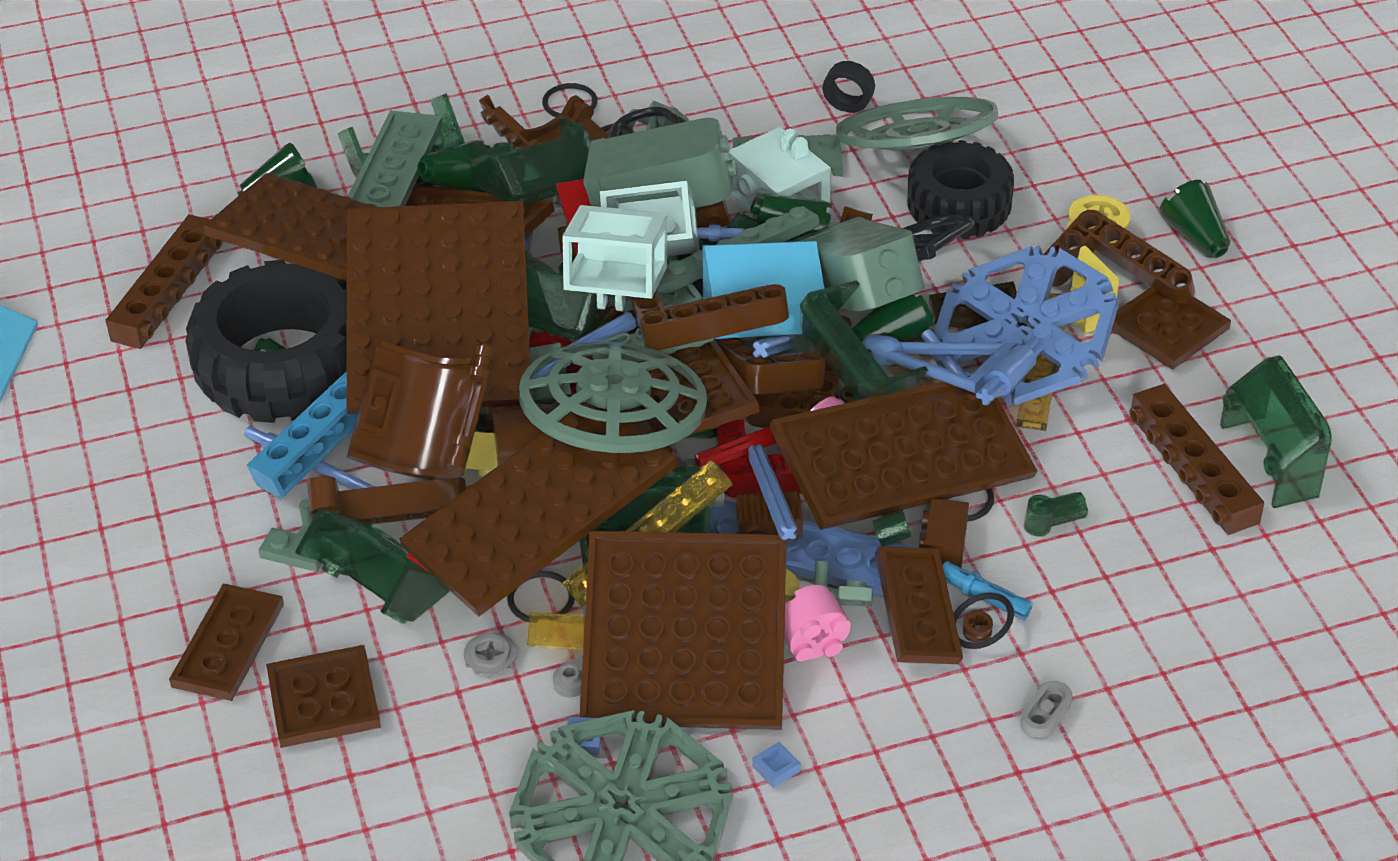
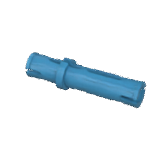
(973, 584)

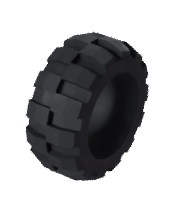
(261, 302)

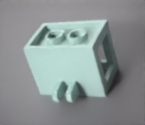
(778, 166)
(680, 210)
(617, 253)

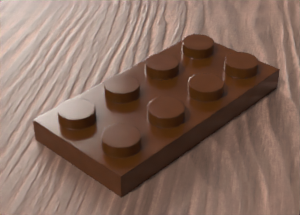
(918, 605)
(226, 642)

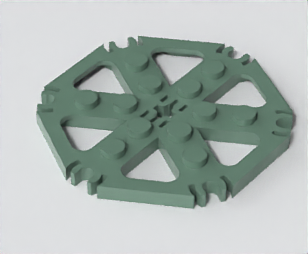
(628, 783)

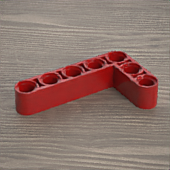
(741, 471)

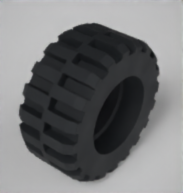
(945, 169)

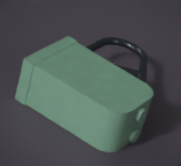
(667, 154)
(880, 256)

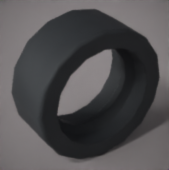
(856, 73)

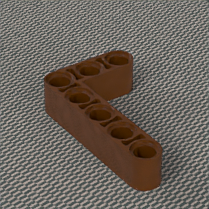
(1121, 252)
(708, 317)
(774, 372)
(790, 403)
(385, 502)

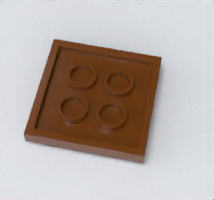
(1167, 328)
(322, 696)

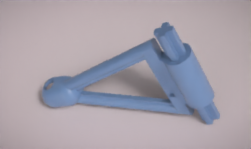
(993, 378)

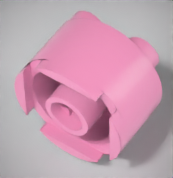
(815, 623)

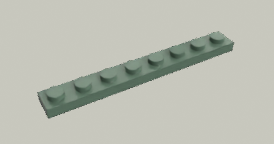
(773, 230)

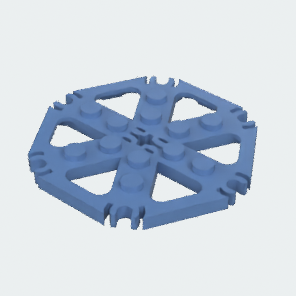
(1041, 313)

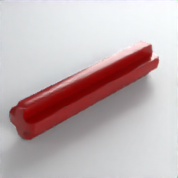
(735, 448)

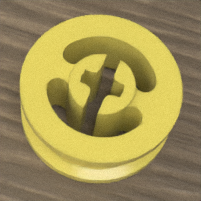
(1106, 205)

